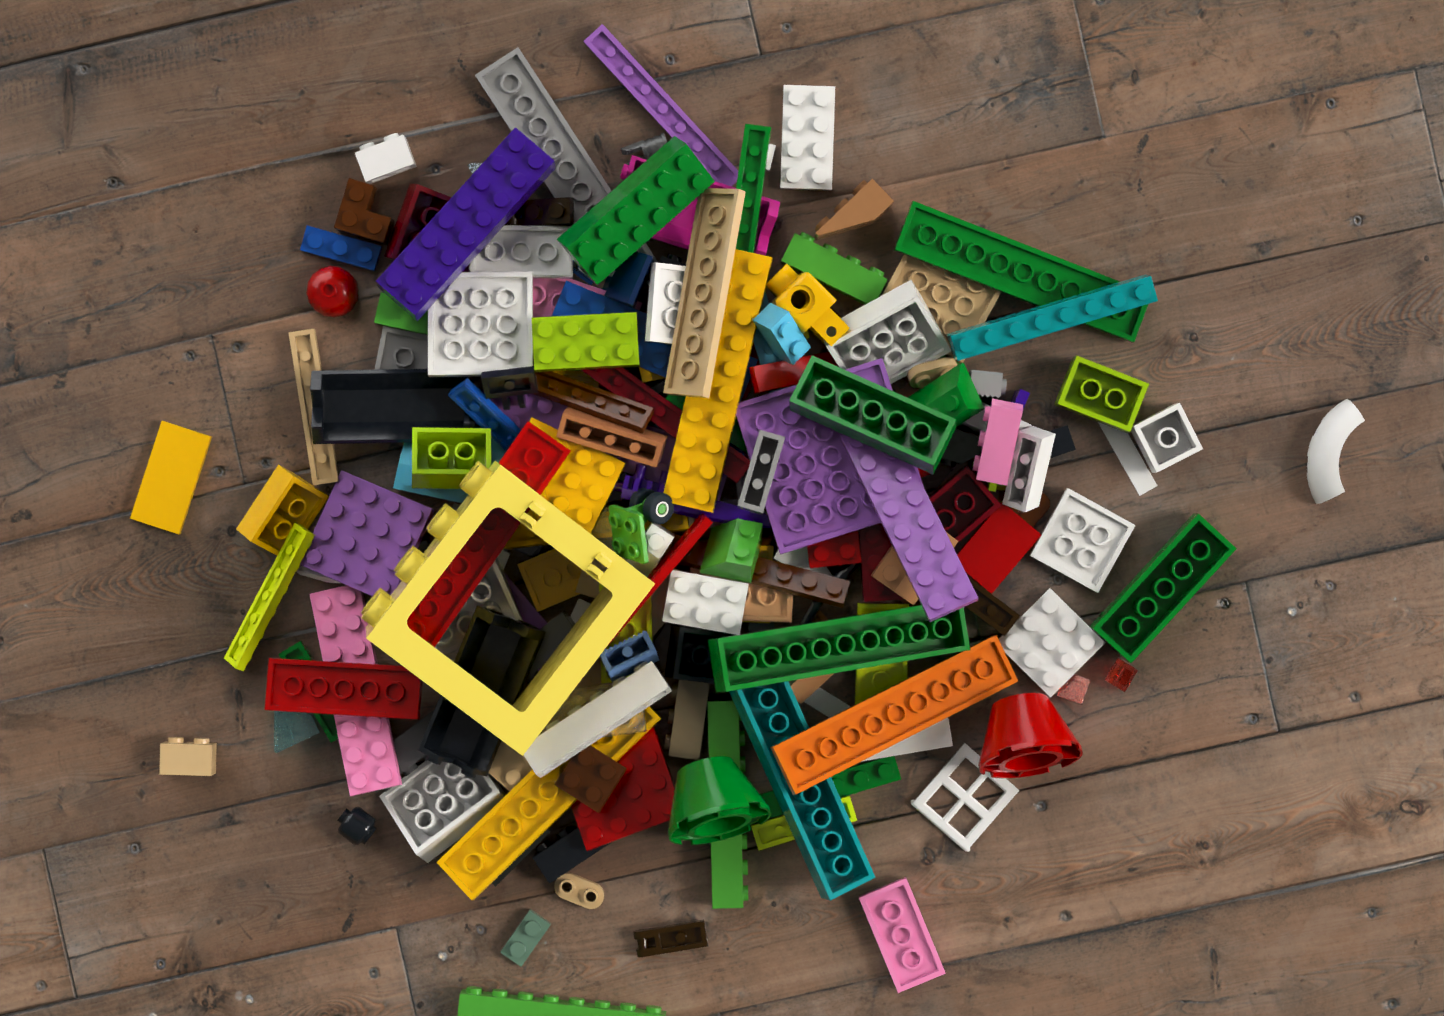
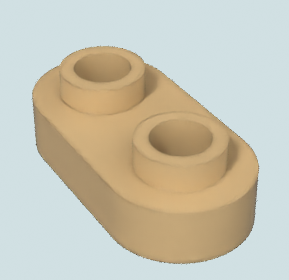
(926, 372)
(580, 888)

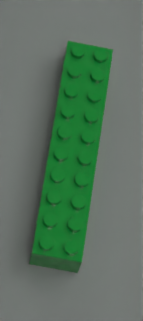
(834, 646)

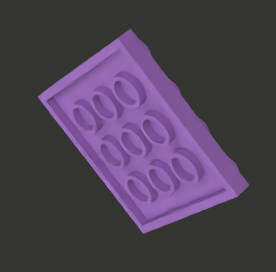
(365, 534)

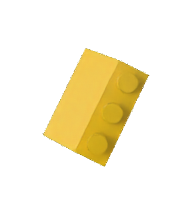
(278, 506)

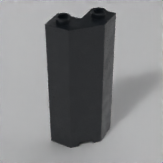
(381, 405)
(500, 657)

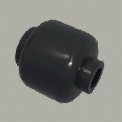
(356, 825)

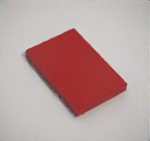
(997, 547)

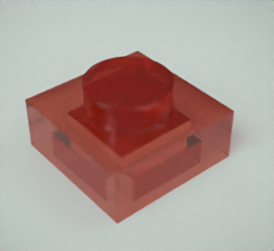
(1121, 674)
(1074, 689)

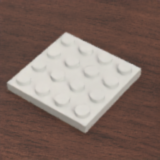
(481, 325)

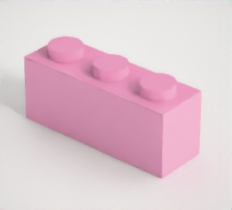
(998, 441)

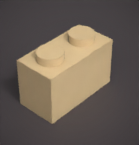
(187, 758)

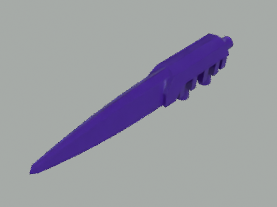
(722, 513)

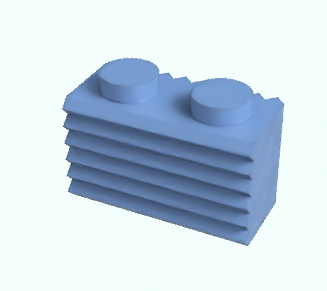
(625, 656)

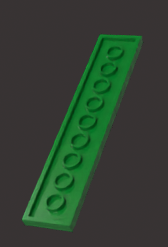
(1005, 265)

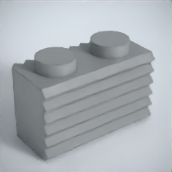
(988, 384)

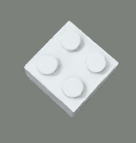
(1166, 438)

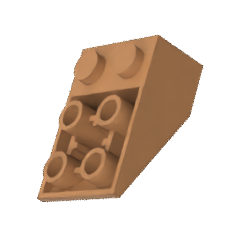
(862, 210)

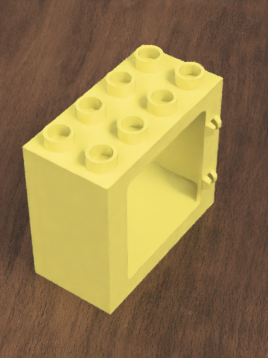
(574, 656)

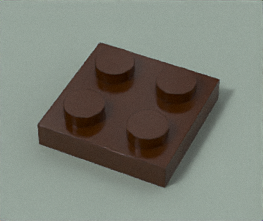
(591, 777)

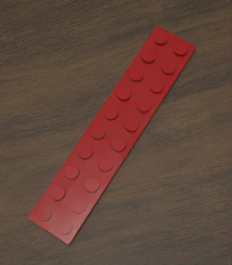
(534, 460)

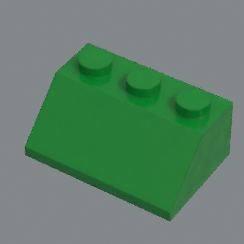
(951, 395)

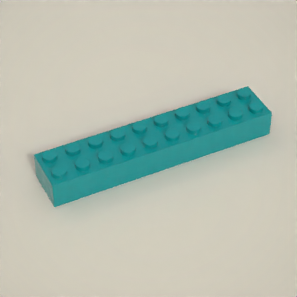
(815, 814)

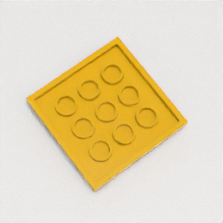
(581, 482)

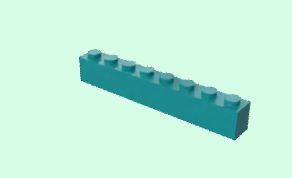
(1052, 317)

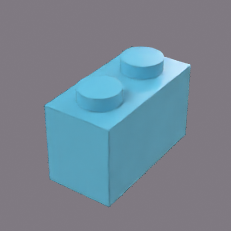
(781, 333)

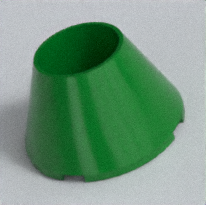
(714, 802)

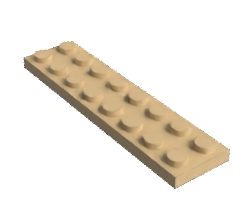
(704, 292)

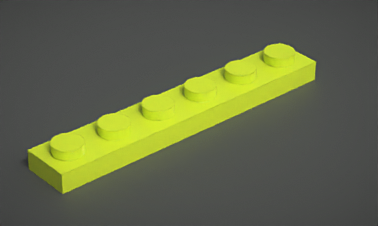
(269, 596)

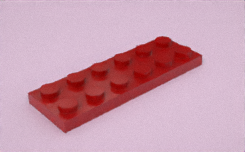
(343, 689)

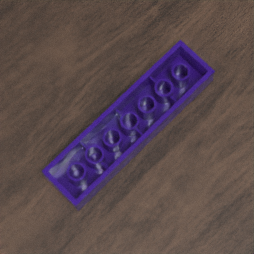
(466, 224)

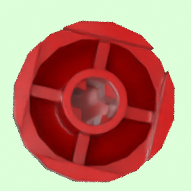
(332, 291)

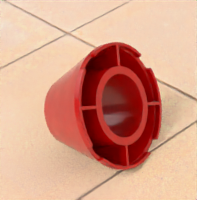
(1026, 738)

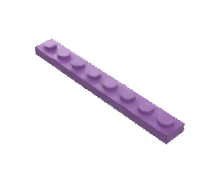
(659, 104)

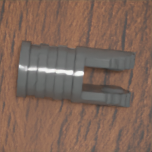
(648, 146)

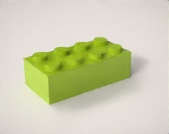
(585, 342)

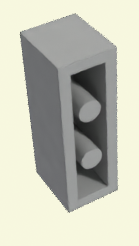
(761, 472)

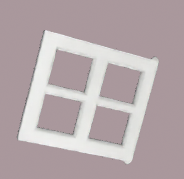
(964, 797)

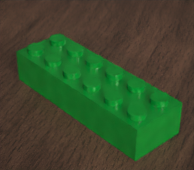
(636, 210)
(872, 414)
(1162, 587)

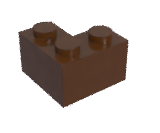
(356, 214)

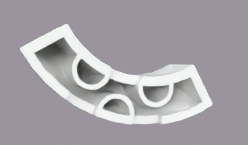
(1326, 448)

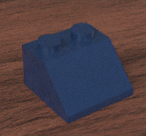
(629, 279)

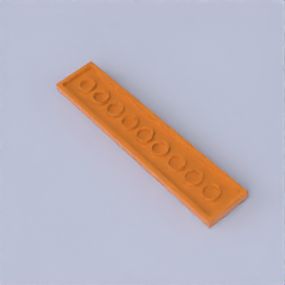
(894, 714)

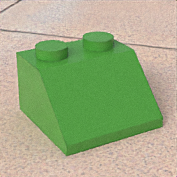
(733, 550)

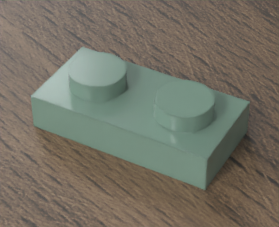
(525, 937)

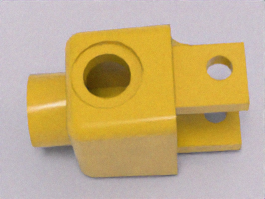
(816, 311)

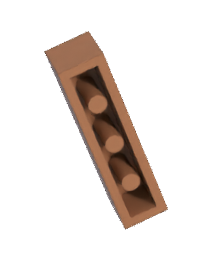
(611, 438)

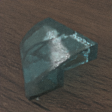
(292, 728)

